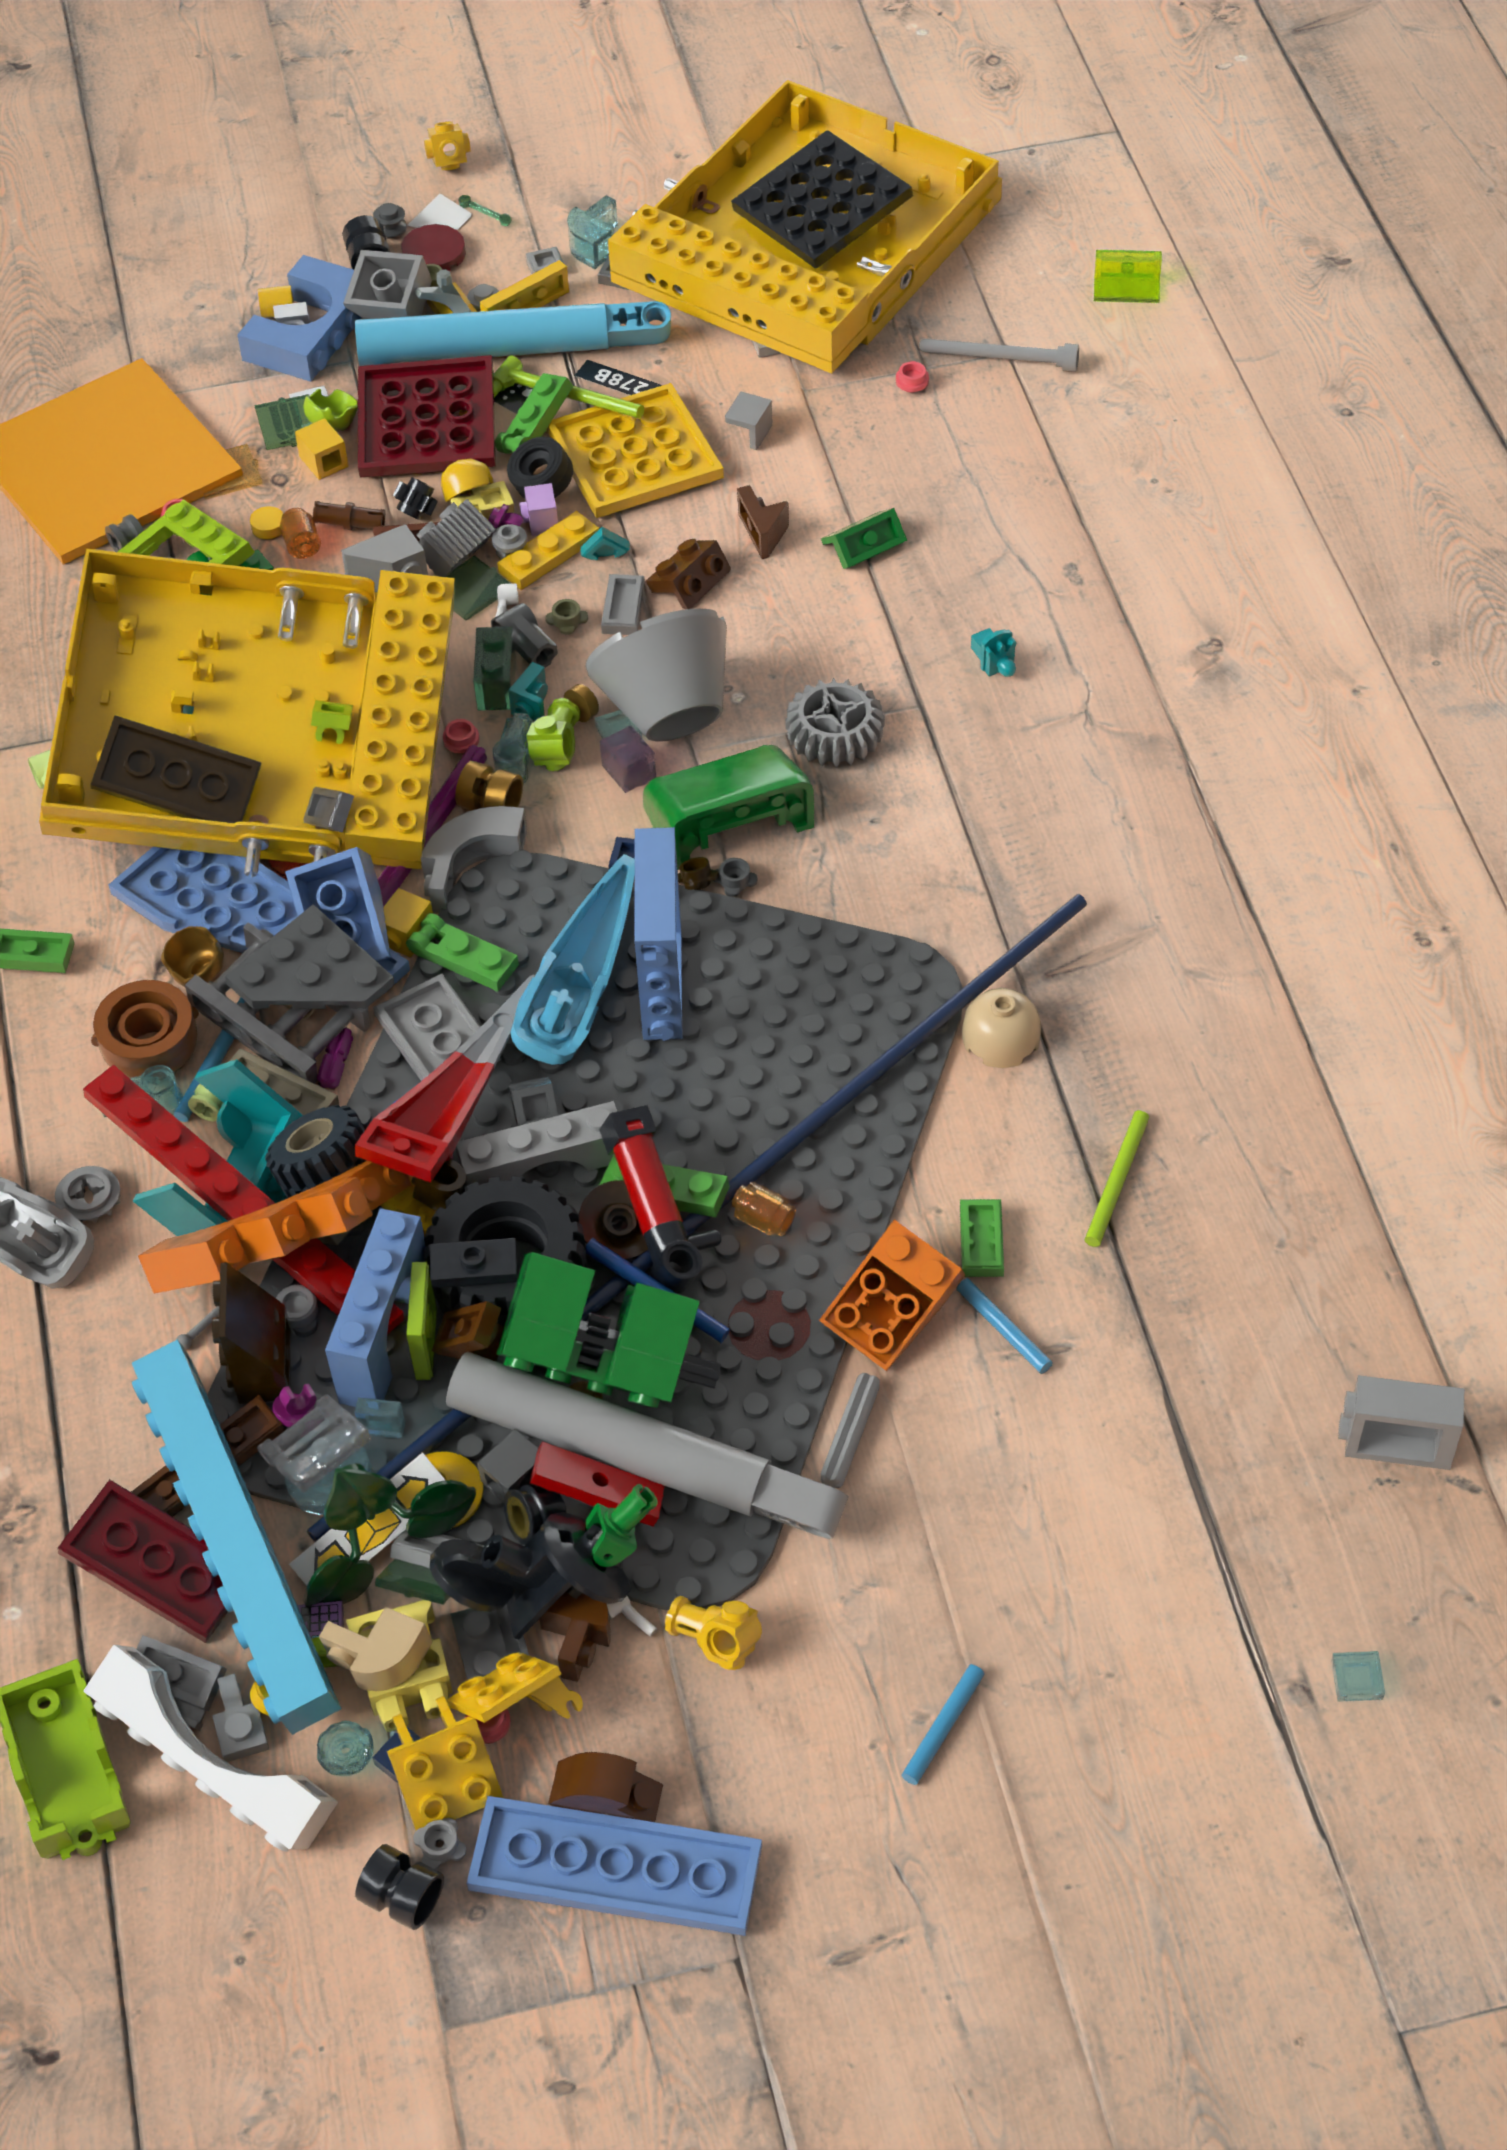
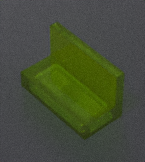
(1127, 276)

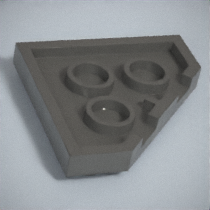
(309, 968)

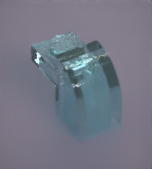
(591, 230)

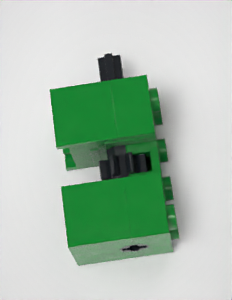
(638, 1357)

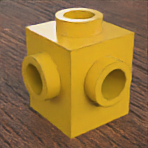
(443, 134)

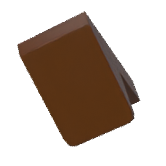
(762, 522)
(470, 1330)

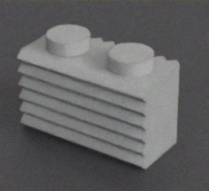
(454, 537)

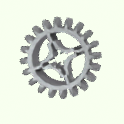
(835, 722)

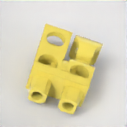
(425, 1685)

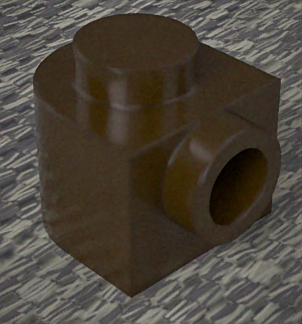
(447, 1181)

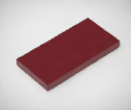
(147, 1559)

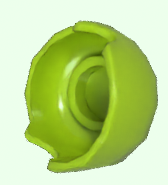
(337, 408)

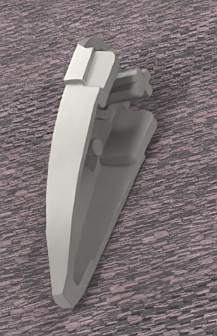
(41, 1237)

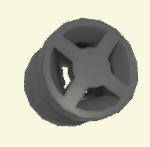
(124, 532)

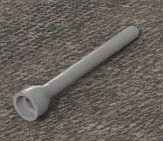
(1064, 357)

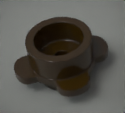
(696, 873)

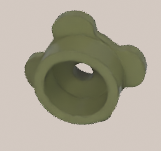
(566, 616)

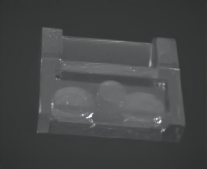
(315, 1444)

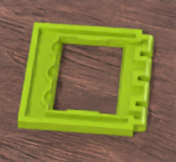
(197, 530)

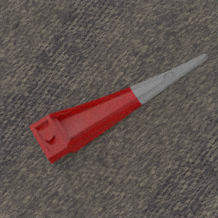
(429, 1120)

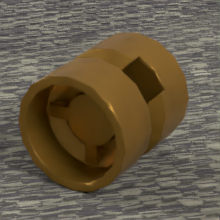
(483, 788)

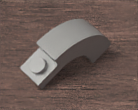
(467, 840)

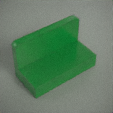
(866, 537)

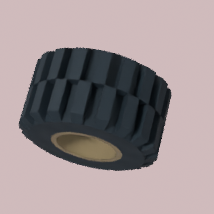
(315, 1149)

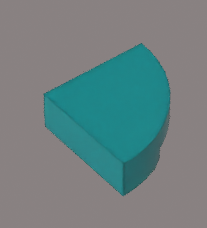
(604, 544)

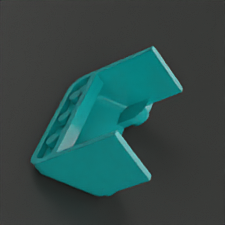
(248, 1121)

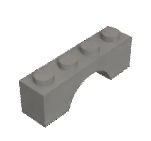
(520, 1148)

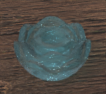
(341, 1736)

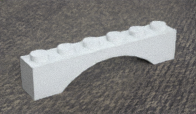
(140, 1696)

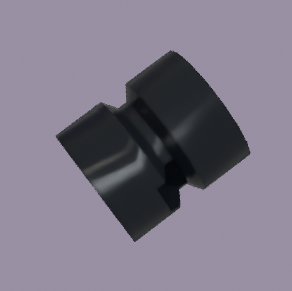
(363, 234)
(395, 1884)

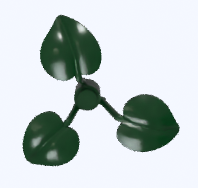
(358, 1498)

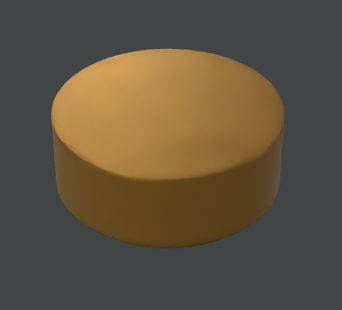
(585, 700)

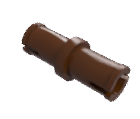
(348, 515)

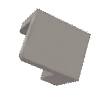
(753, 414)

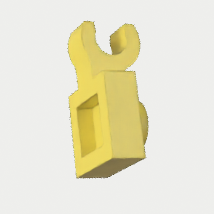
(487, 498)

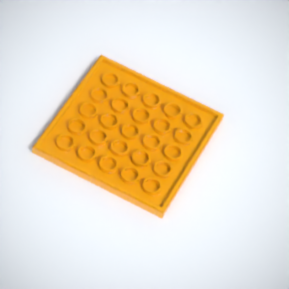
(106, 455)

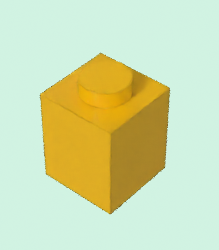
(321, 449)
(403, 917)

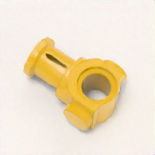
(723, 1632)

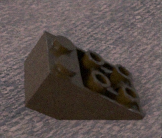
(251, 1337)

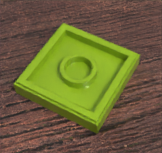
(421, 1321)

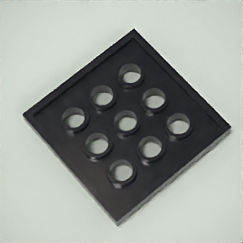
(841, 229)

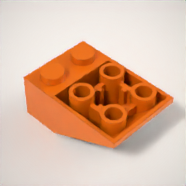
(892, 1295)

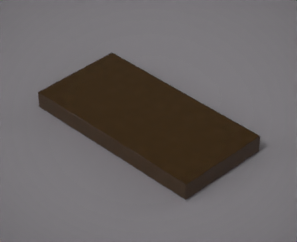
(174, 773)

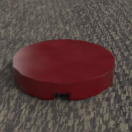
(437, 244)

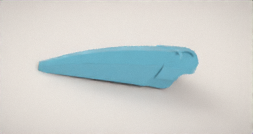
(574, 972)

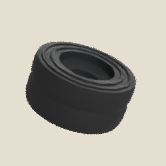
(534, 454)

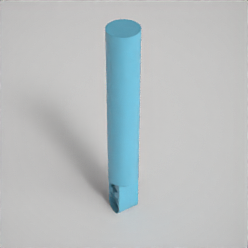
(510, 332)

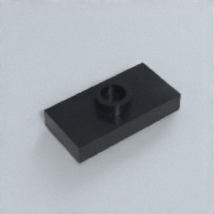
(473, 1262)

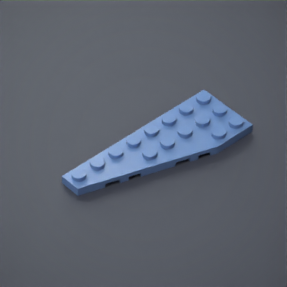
(213, 892)

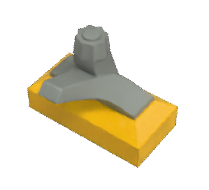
(446, 297)

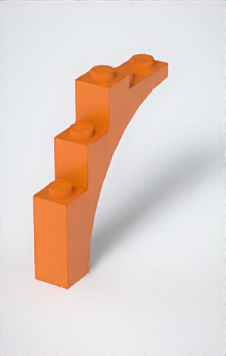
(273, 1230)

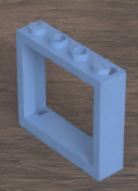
(659, 933)

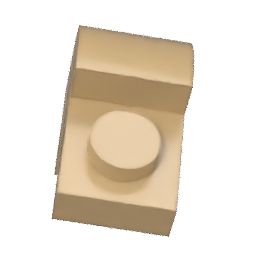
(385, 1657)

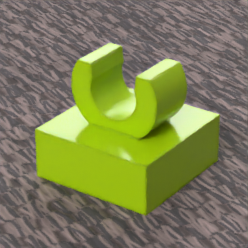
(333, 716)

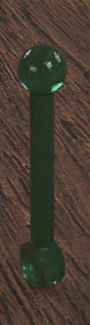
(465, 201)

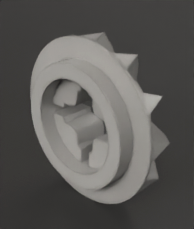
(101, 1183)

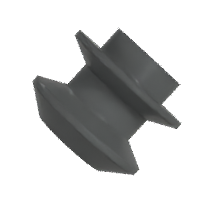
(391, 218)

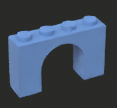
(305, 347)
(359, 1337)

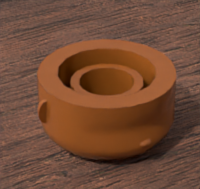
(144, 1009)

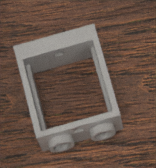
(1402, 1422)

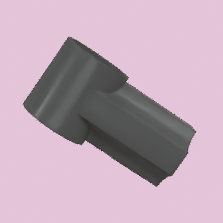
(528, 637)

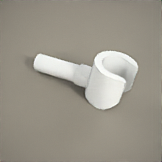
(506, 596)
(631, 1614)

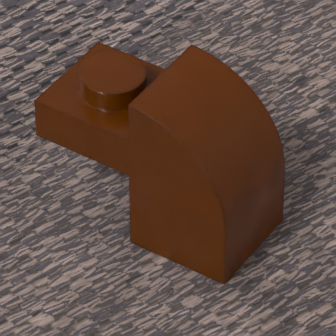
(584, 1625)
(605, 1786)

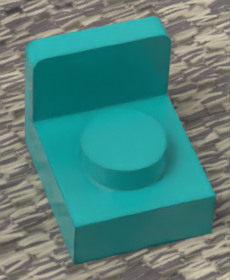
(529, 692)

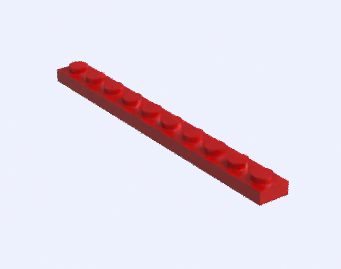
(215, 1180)

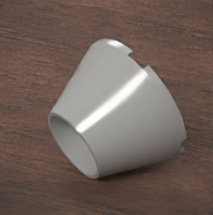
(666, 673)

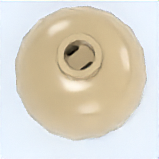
(1001, 1027)

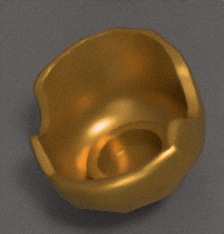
(192, 953)

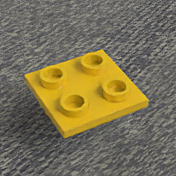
(513, 1680)
(444, 1771)

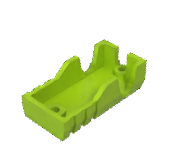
(61, 1762)

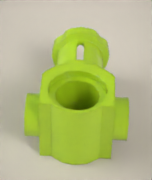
(552, 736)

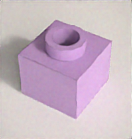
(539, 508)

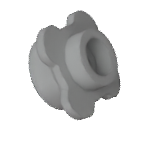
(436, 1831)

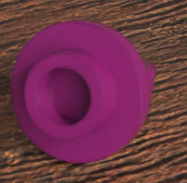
(500, 517)
(292, 1407)

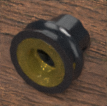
(529, 1509)

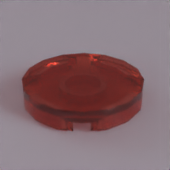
(765, 1315)

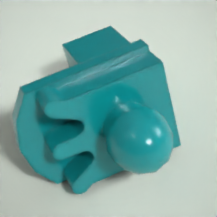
(995, 651)

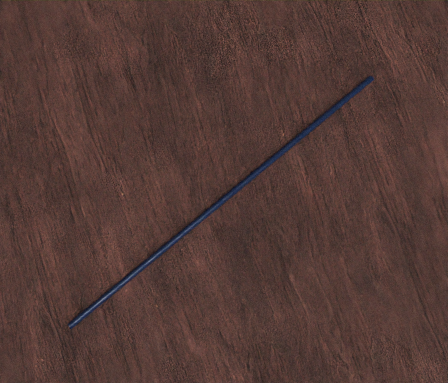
(777, 1151)

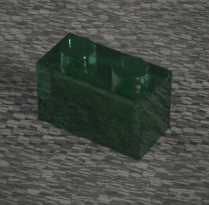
(494, 667)

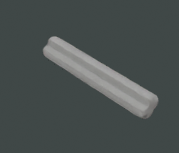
(850, 1430)

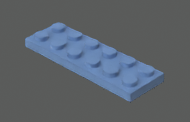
(615, 1865)

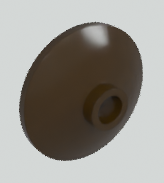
(602, 1207)

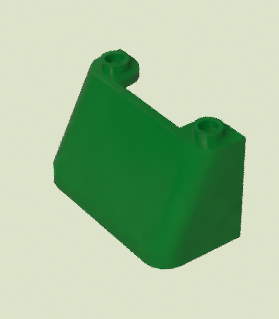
(728, 796)

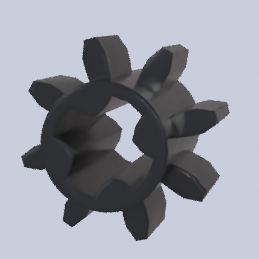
(415, 498)

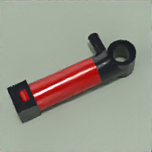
(630, 1138)

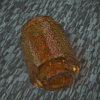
(299, 533)
(763, 1209)

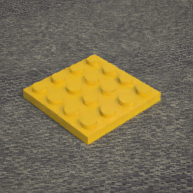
(632, 459)

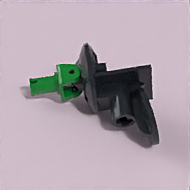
(559, 1558)

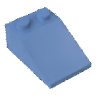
(348, 894)

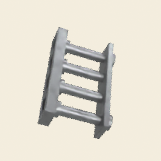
(269, 1040)

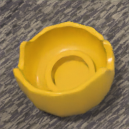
(464, 476)

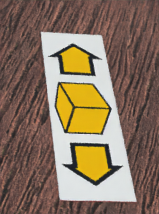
(374, 1533)

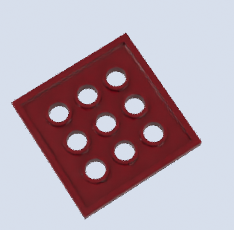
(409, 405)

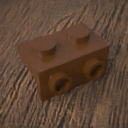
(690, 571)

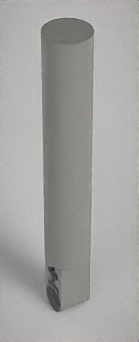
(642, 1445)

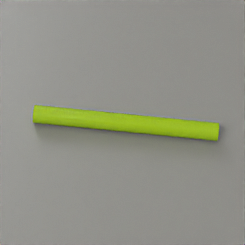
(1116, 1178)

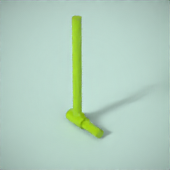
(512, 372)

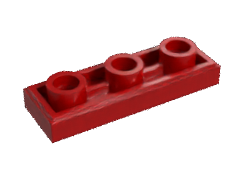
(589, 1479)

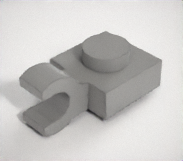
(240, 1725)

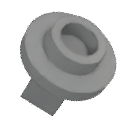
(508, 539)

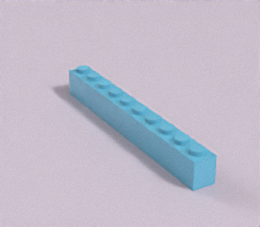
(235, 1539)

